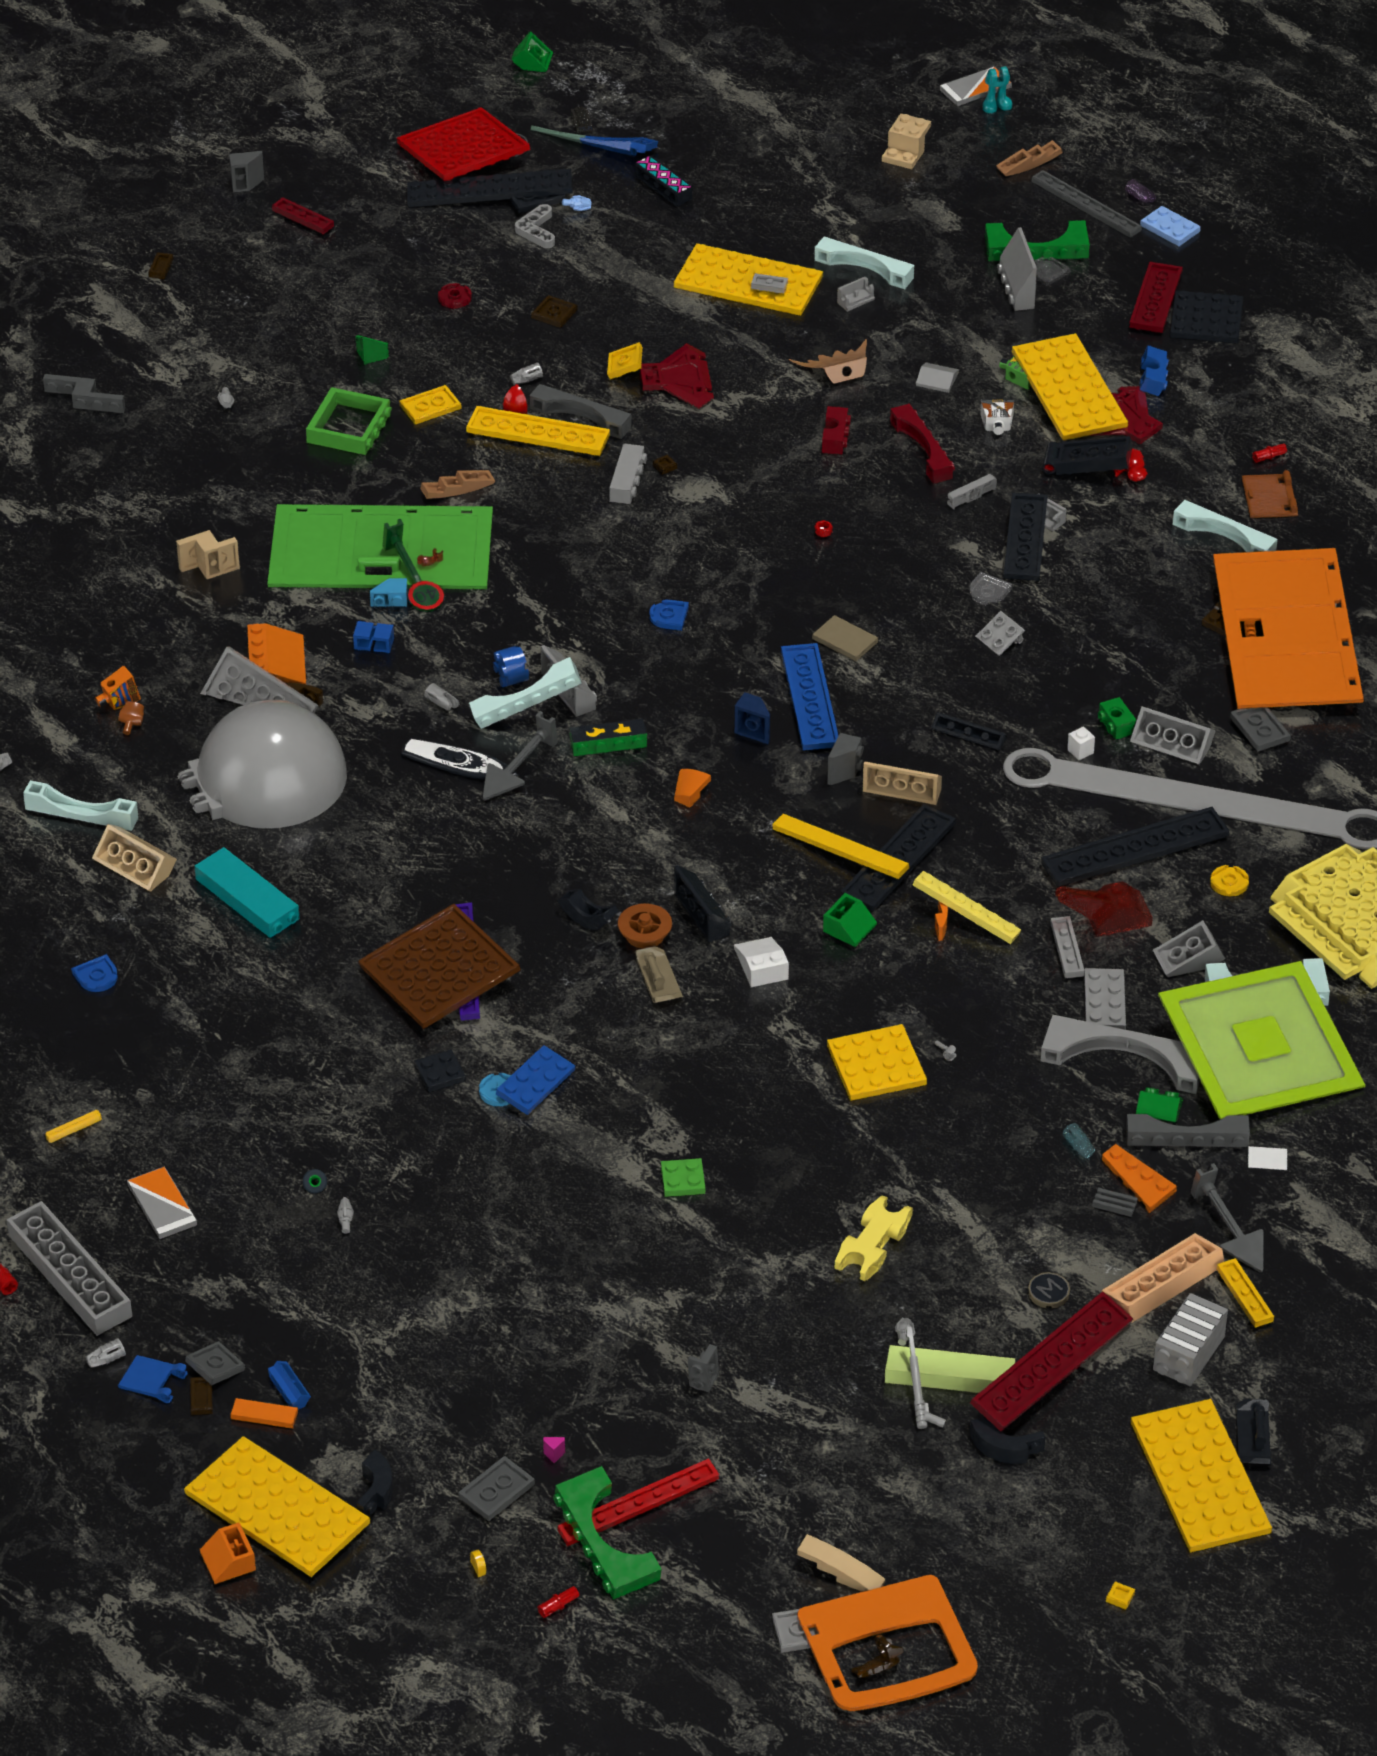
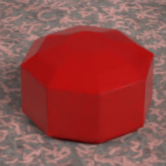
(823, 528)

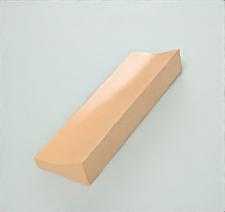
(1165, 1276)

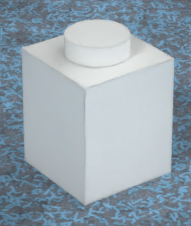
(1081, 743)

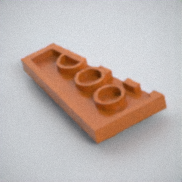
(1142, 1180)

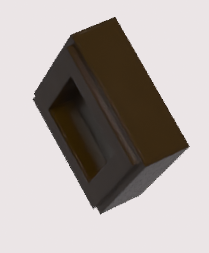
(665, 464)

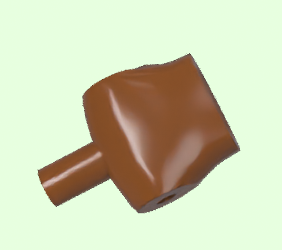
(131, 714)

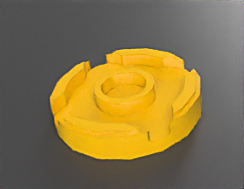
(1229, 880)

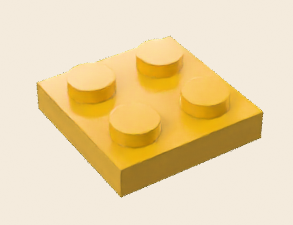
(624, 360)

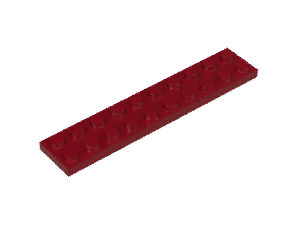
(1051, 1361)

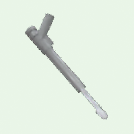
(921, 1408)

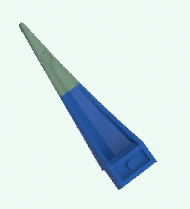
(626, 146)

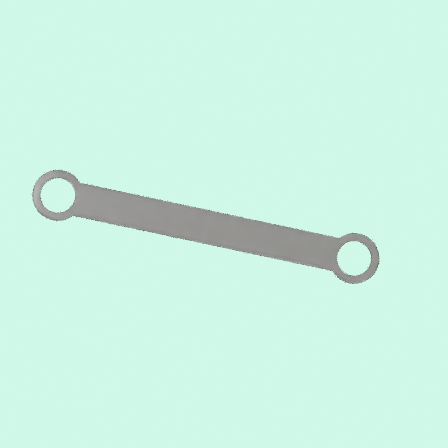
(1191, 797)

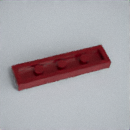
(303, 215)

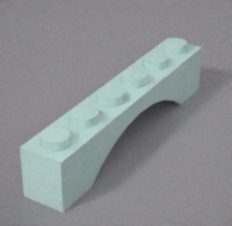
(835, 252)
(1196, 518)
(495, 708)
(45, 799)

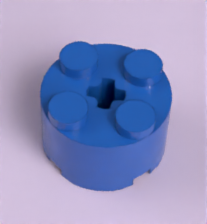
(511, 666)

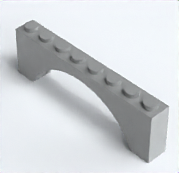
(1072, 1037)

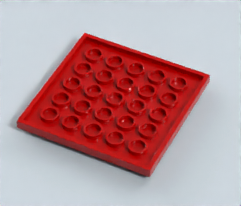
(463, 144)

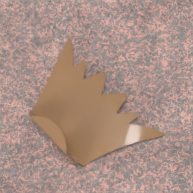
(834, 365)

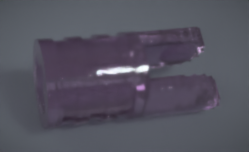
(1139, 191)

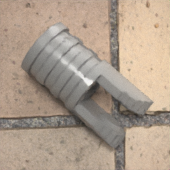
(441, 697)

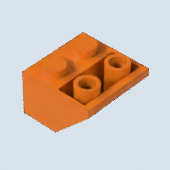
(228, 1554)

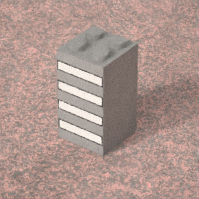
(1190, 1339)

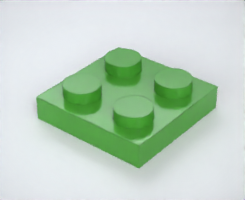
(683, 1177)

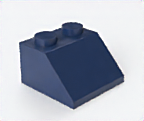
(752, 718)

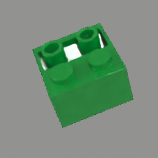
(848, 920)
(1159, 1105)

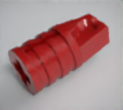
(7, 1281)

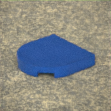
(669, 614)
(96, 974)

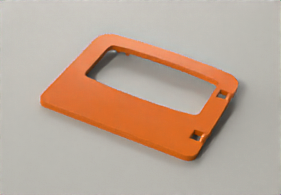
(881, 1611)

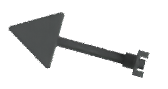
(501, 781)
(1244, 1247)

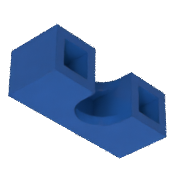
(1154, 377)

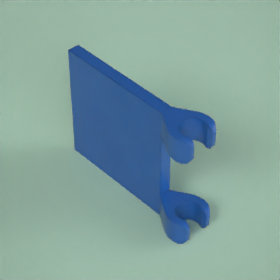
(149, 1376)

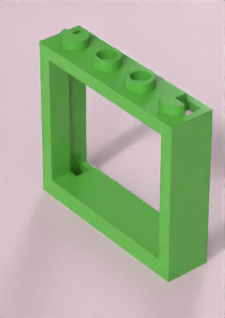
(341, 441)

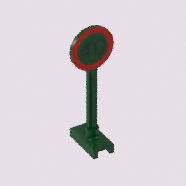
(423, 594)

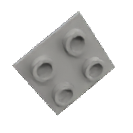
(1000, 633)

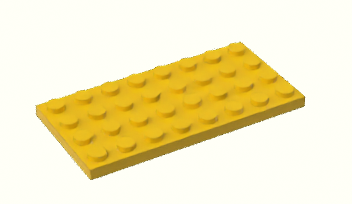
(730, 276)
(1069, 387)
(1201, 1475)
(277, 1506)

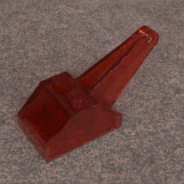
(1111, 909)

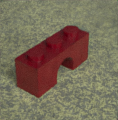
(836, 430)

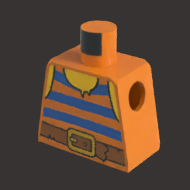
(118, 689)

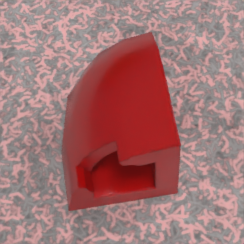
(515, 400)

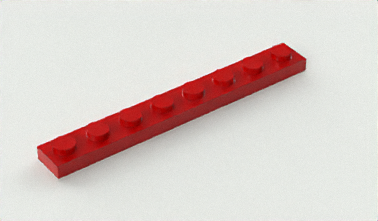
(646, 1498)

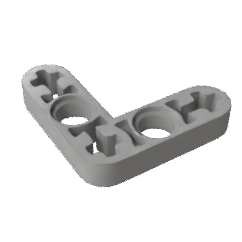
(526, 227)

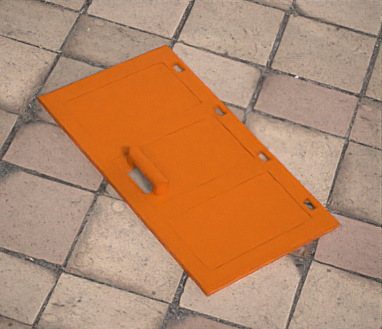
(1303, 632)

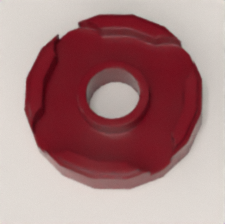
(447, 299)

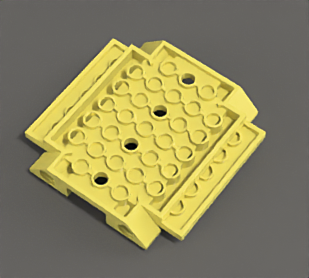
(1327, 917)

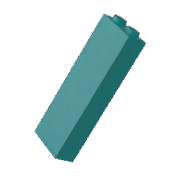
(247, 892)

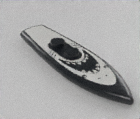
(451, 758)

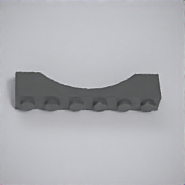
(550, 400)
(1148, 1131)

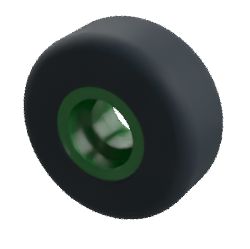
(311, 1174)

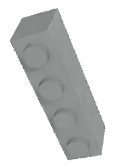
(627, 473)

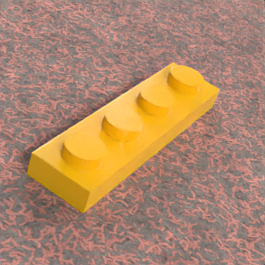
(1245, 1293)

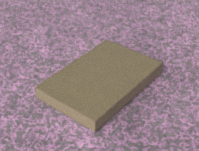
(845, 638)

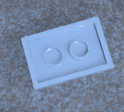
(1170, 226)

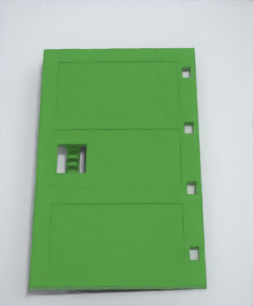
(334, 545)

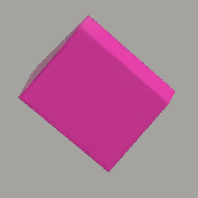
(554, 1447)

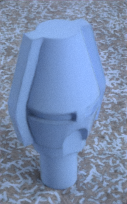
(577, 203)

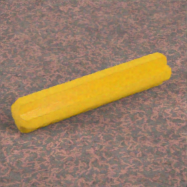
(73, 1126)

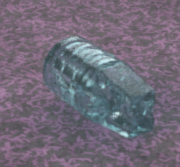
(1078, 1140)

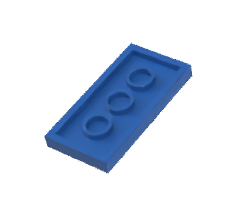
(535, 1080)

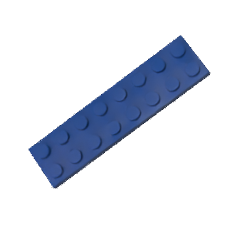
(809, 696)

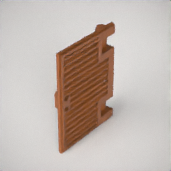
(1269, 497)

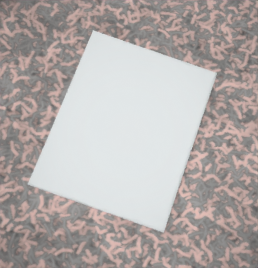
(1267, 1158)

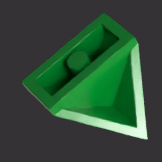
(371, 350)

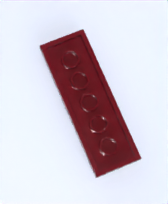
(1155, 297)

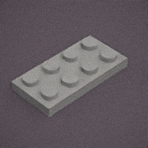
(1105, 997)

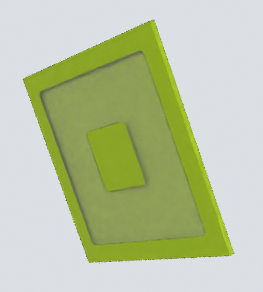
(1261, 1040)

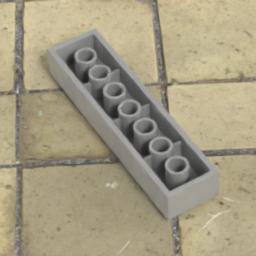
(69, 1268)

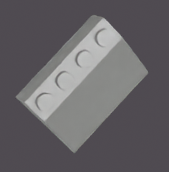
(1018, 272)

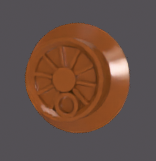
(644, 925)

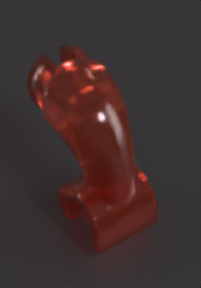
(430, 560)

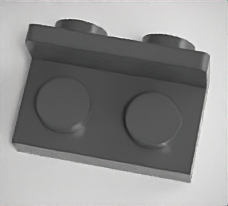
(705, 1370)

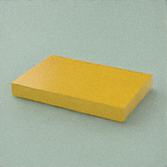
(430, 404)

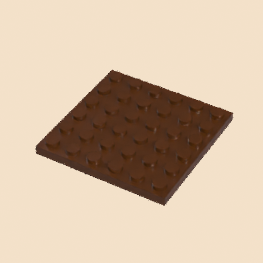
(439, 966)

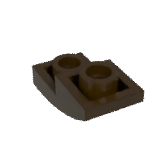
(313, 693)

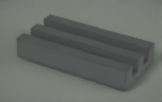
(1114, 1200)

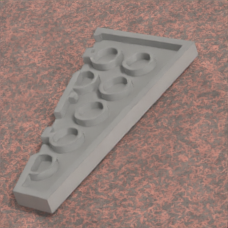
(245, 682)

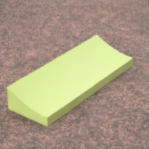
(945, 1369)

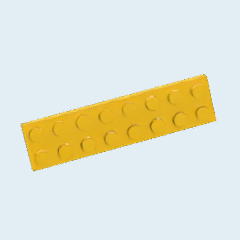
(538, 430)

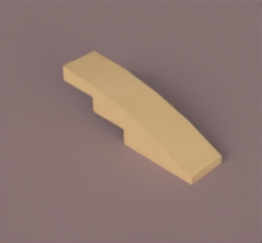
(838, 1563)

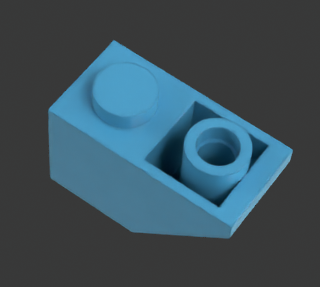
(390, 593)

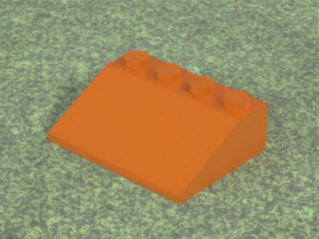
(277, 652)

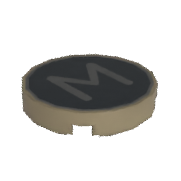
(1049, 1290)

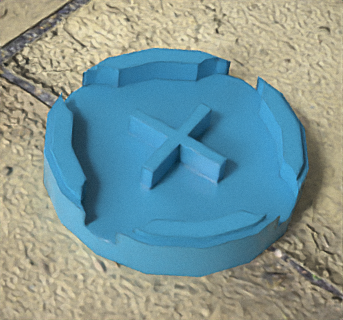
(488, 1089)

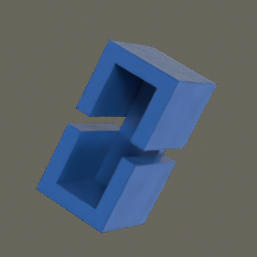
(366, 632)

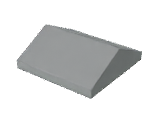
(936, 377)

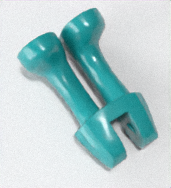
(1002, 101)

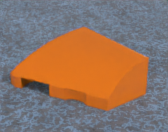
(689, 785)

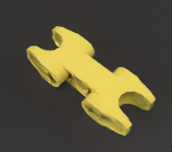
(867, 1248)

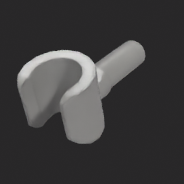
(948, 1051)

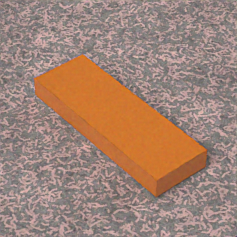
(264, 1413)

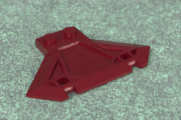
(680, 375)
(1134, 407)

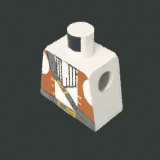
(997, 415)

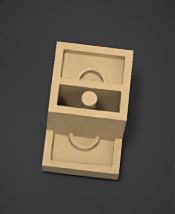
(906, 141)
(209, 555)

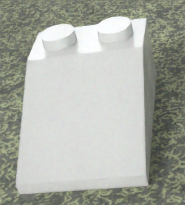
(763, 961)

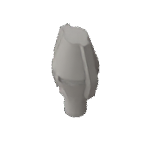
(225, 398)
(345, 1214)
(901, 1328)

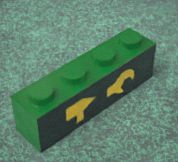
(608, 737)

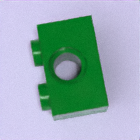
(1116, 718)

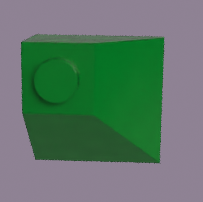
(532, 54)

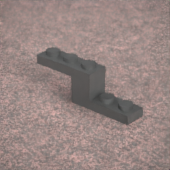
(84, 393)

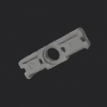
(963, 494)

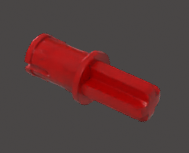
(1269, 452)
(557, 1602)

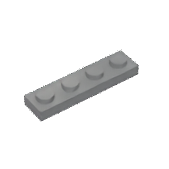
(1067, 947)

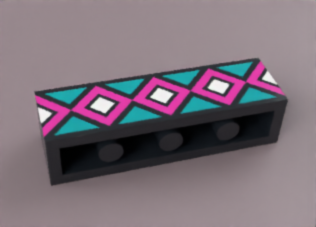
(663, 181)

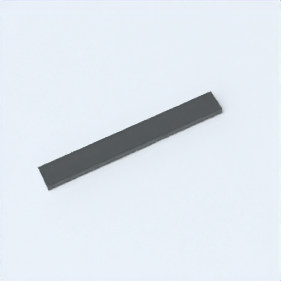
(1086, 203)

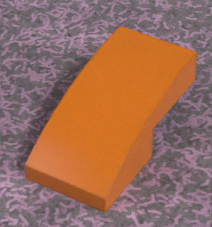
(941, 921)

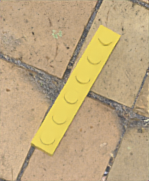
(967, 907)

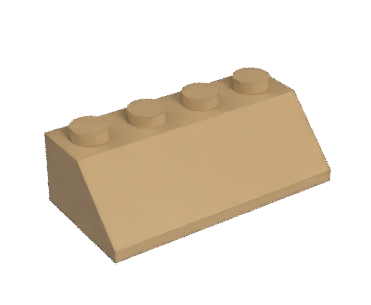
(901, 783)
(133, 857)

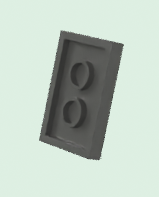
(1260, 727)
(496, 1488)

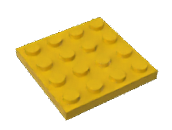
(876, 1062)

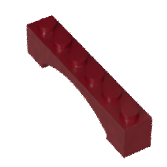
(906, 420)

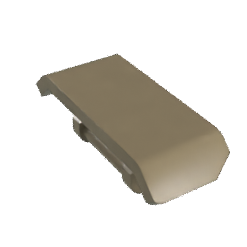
(657, 974)

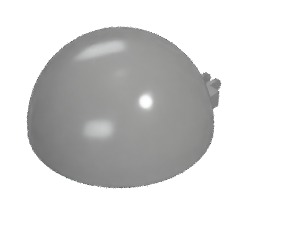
(267, 766)

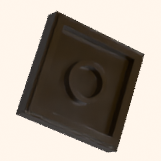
(554, 311)

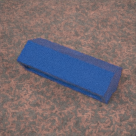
(288, 1384)

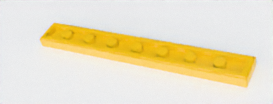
(840, 846)

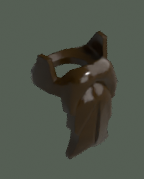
(886, 1659)

